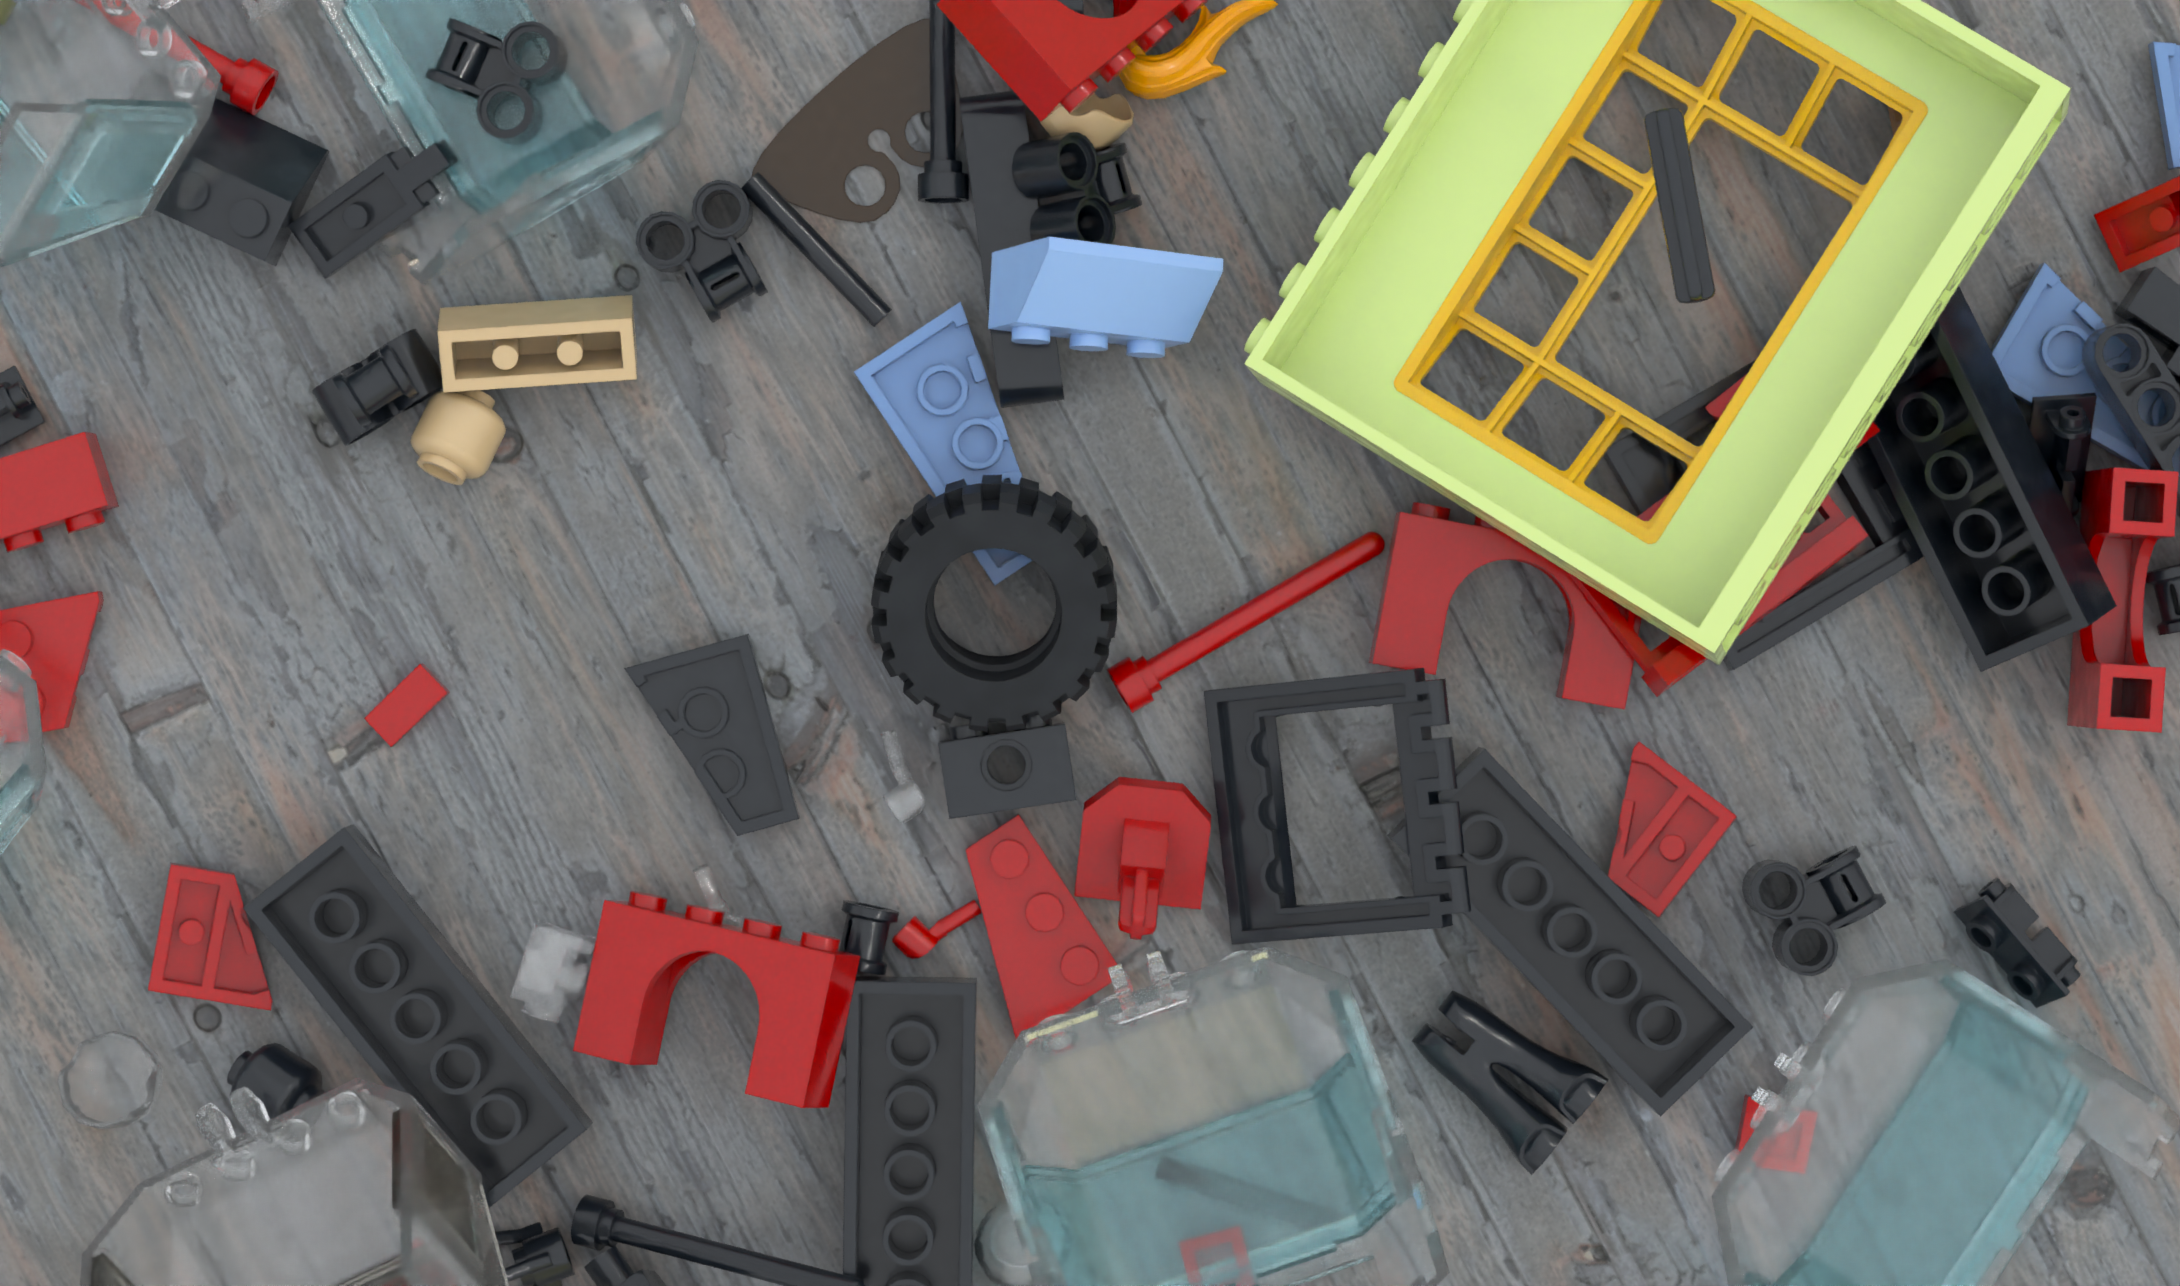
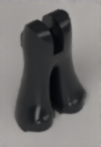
(1521, 1123)

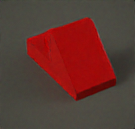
(2143, 225)

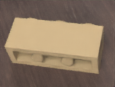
(537, 343)

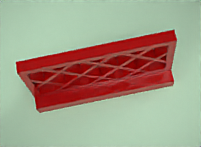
(1808, 559)

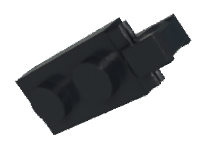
(371, 206)

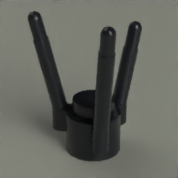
(541, 1257)

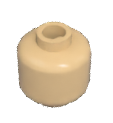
(458, 435)

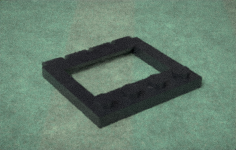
(1651, 473)
(1255, 817)

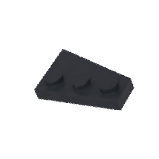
(724, 727)

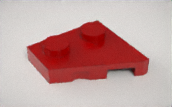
(54, 644)
(1663, 831)
(207, 941)

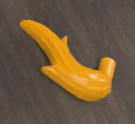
(1193, 59)

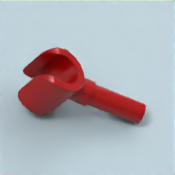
(917, 940)

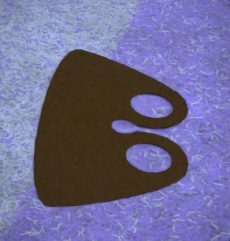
(832, 130)

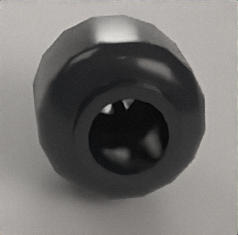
(276, 1077)

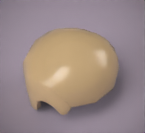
(1096, 118)

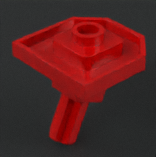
(1143, 848)

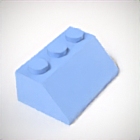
(1100, 295)

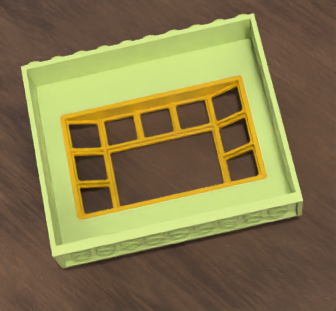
(1473, 166)

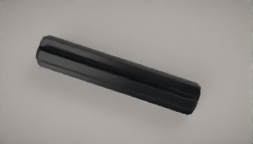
(1679, 205)

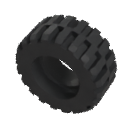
(978, 684)

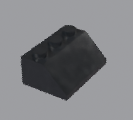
(244, 182)

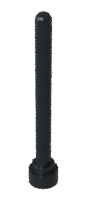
(942, 174)
(601, 1225)

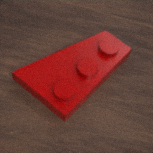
(1037, 931)

